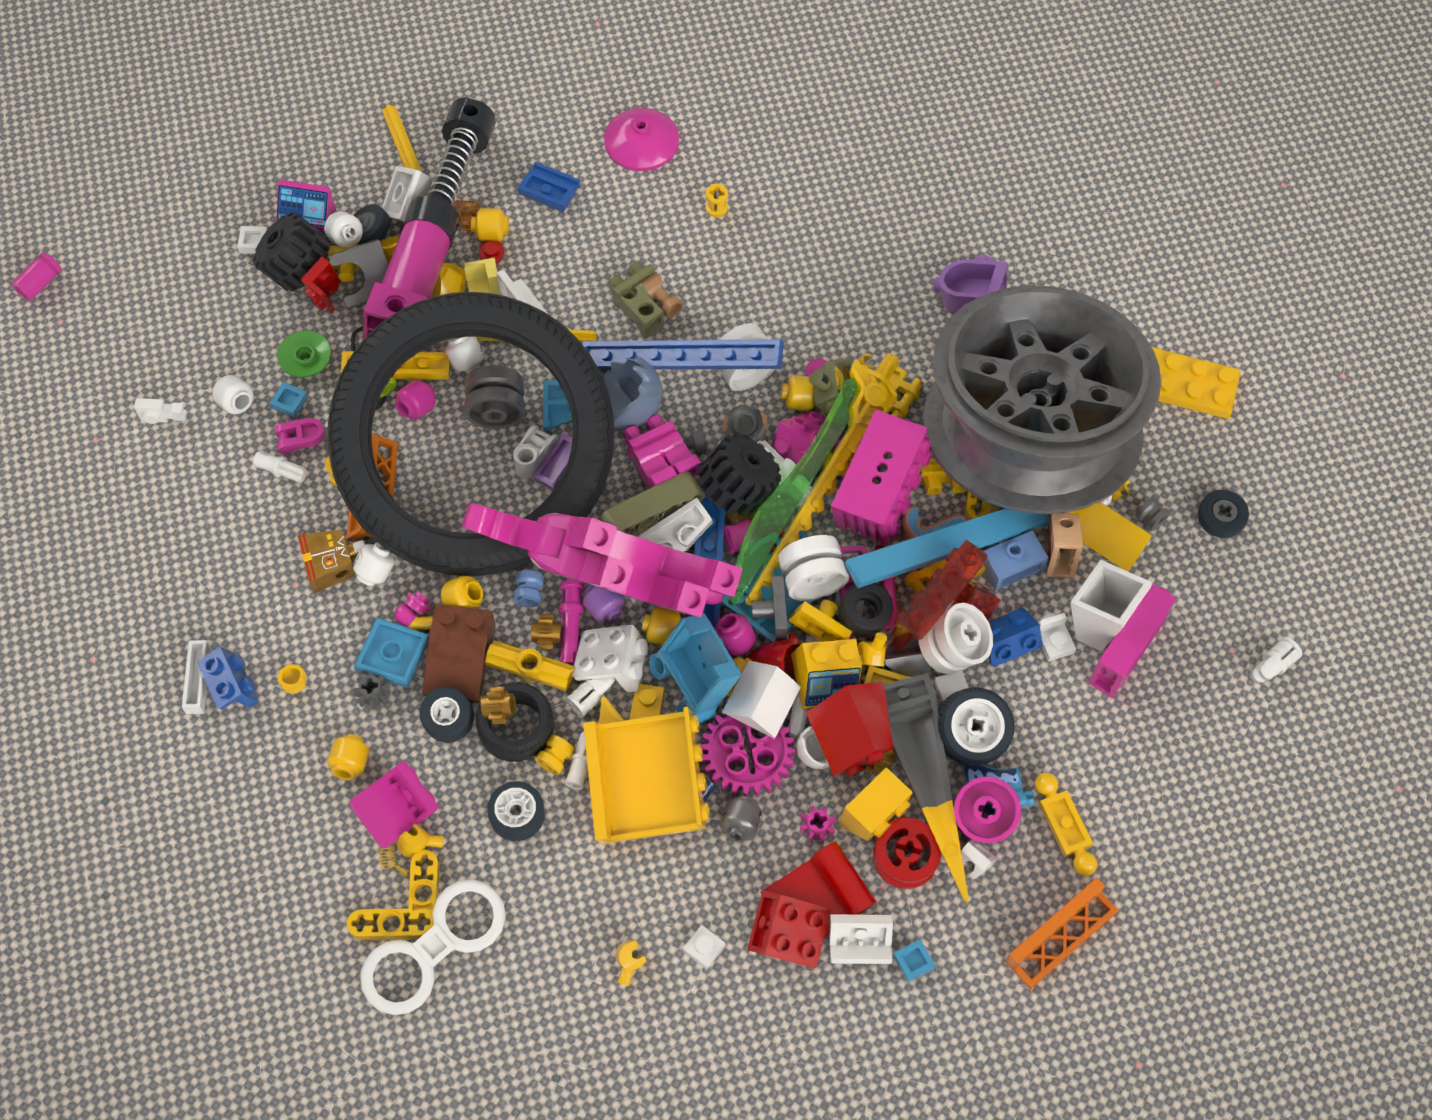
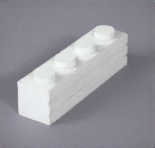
(195, 685)

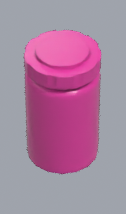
(36, 276)

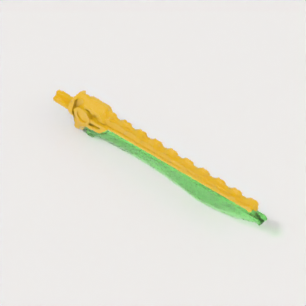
(872, 393)

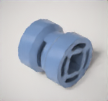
(528, 588)

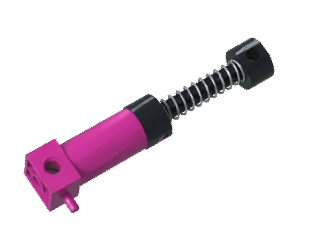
(431, 218)

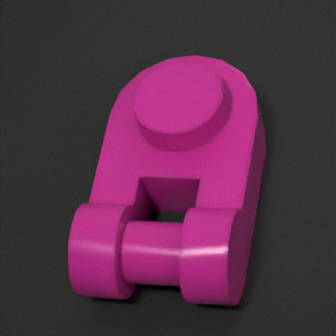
(309, 434)

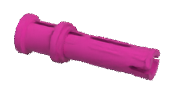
(570, 610)

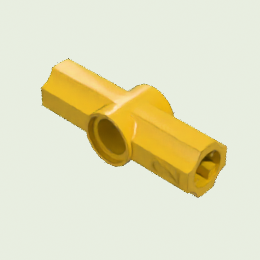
(513, 660)

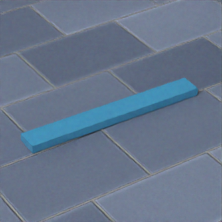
(938, 544)

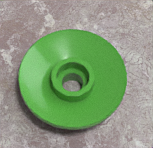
(303, 345)

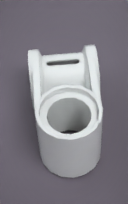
(533, 447)

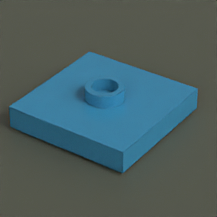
(392, 652)

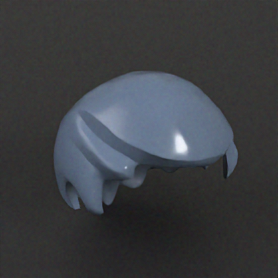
(633, 392)

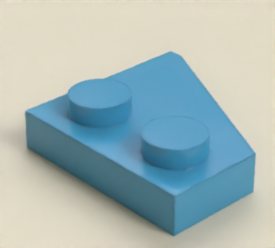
(555, 406)

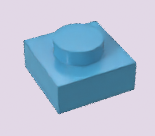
(289, 400)
(914, 961)

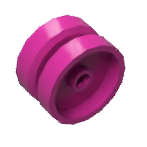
(970, 813)

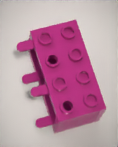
(877, 507)

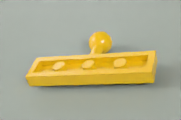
(421, 367)

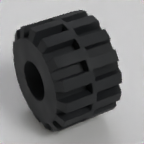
(290, 250)
(739, 475)

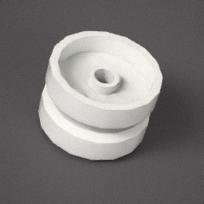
(744, 378)
(813, 567)
(958, 640)

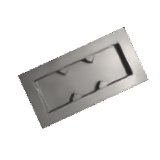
(774, 608)

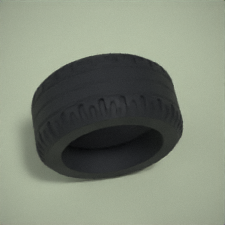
(532, 744)

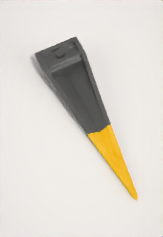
(922, 756)

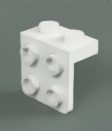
(611, 653)

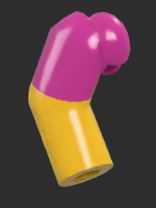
(409, 619)

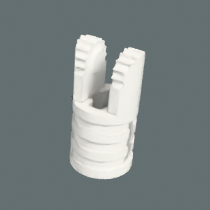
(1276, 660)
(596, 687)

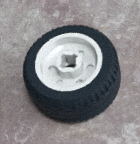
(993, 727)

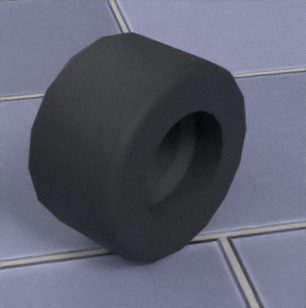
(861, 626)

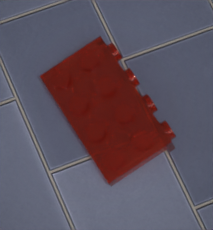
(939, 594)

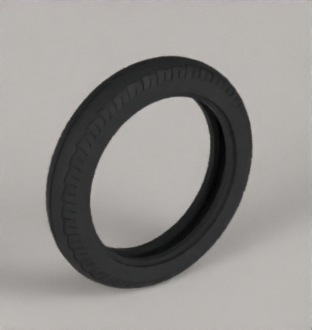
(405, 336)

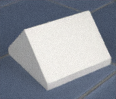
(403, 189)
(762, 698)

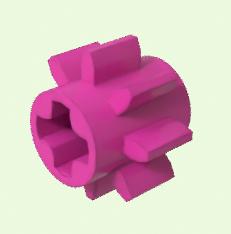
(812, 830)

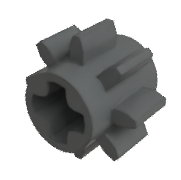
(364, 691)

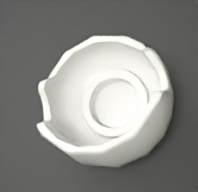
(810, 750)

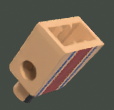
(1064, 533)

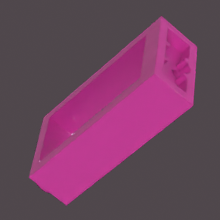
(1132, 641)

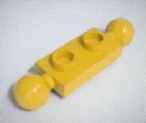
(1066, 824)

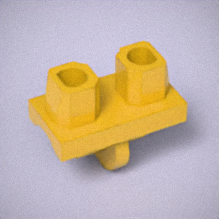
(933, 476)

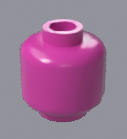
(415, 400)
(736, 634)

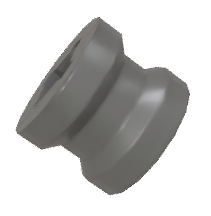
(1152, 514)

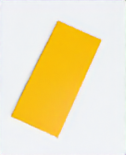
(1112, 534)

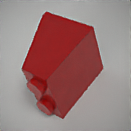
(853, 727)

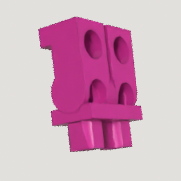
(659, 452)

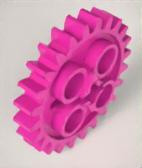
(722, 755)

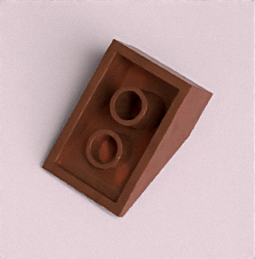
(458, 650)

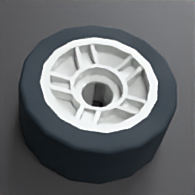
(505, 800)

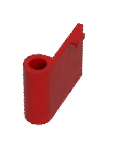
(828, 882)

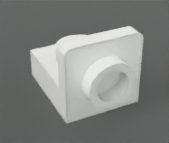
(1055, 637)

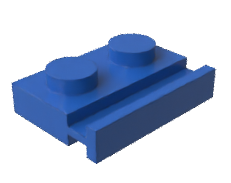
(549, 187)

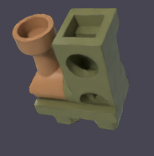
(637, 295)

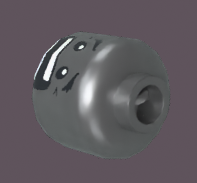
(741, 818)

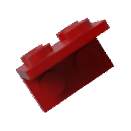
(789, 929)

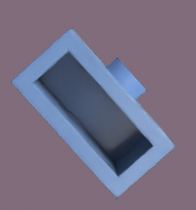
(1014, 560)

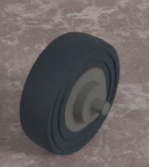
(374, 222)

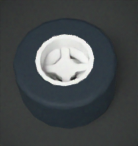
(439, 706)

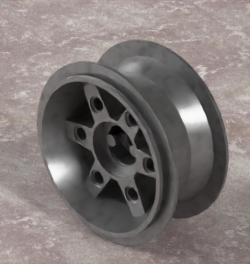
(1040, 399)

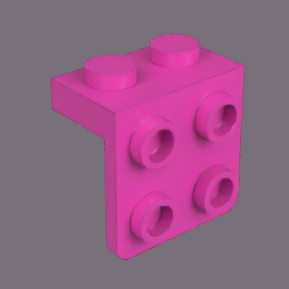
(797, 434)
(393, 804)

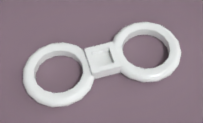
(432, 947)

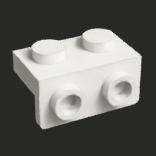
(861, 939)

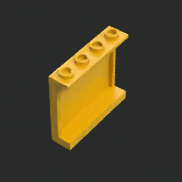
(645, 777)

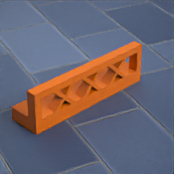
(354, 529)
(1056, 923)

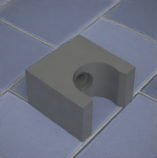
(371, 261)

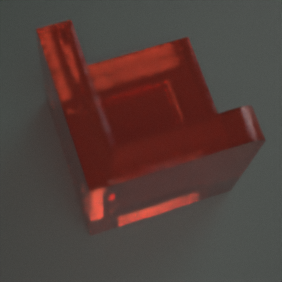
(979, 597)

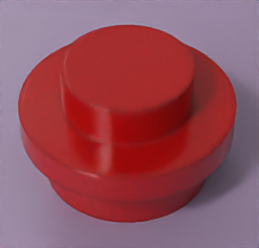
(491, 249)

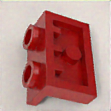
(320, 283)

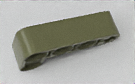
(654, 504)

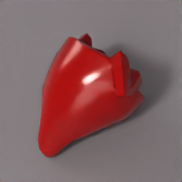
(777, 654)

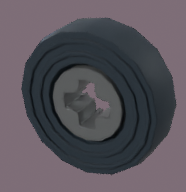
(1224, 525)

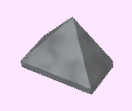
(908, 661)

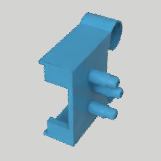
(698, 665)

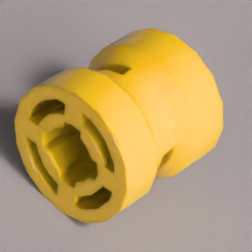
(553, 756)

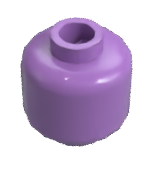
(603, 604)

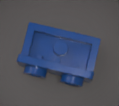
(1014, 636)
(227, 678)

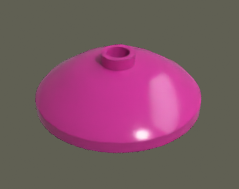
(645, 147)

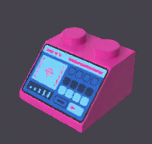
(308, 200)

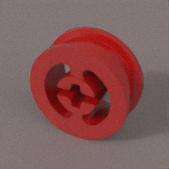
(913, 834)

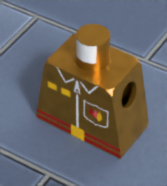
(328, 558)

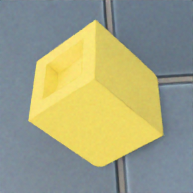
(482, 276)

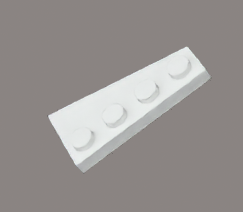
(679, 529)

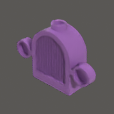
(970, 279)

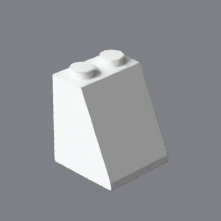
(1106, 603)

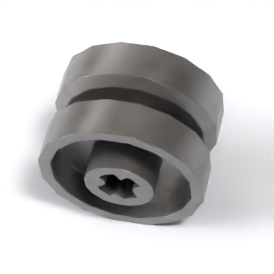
(494, 397)

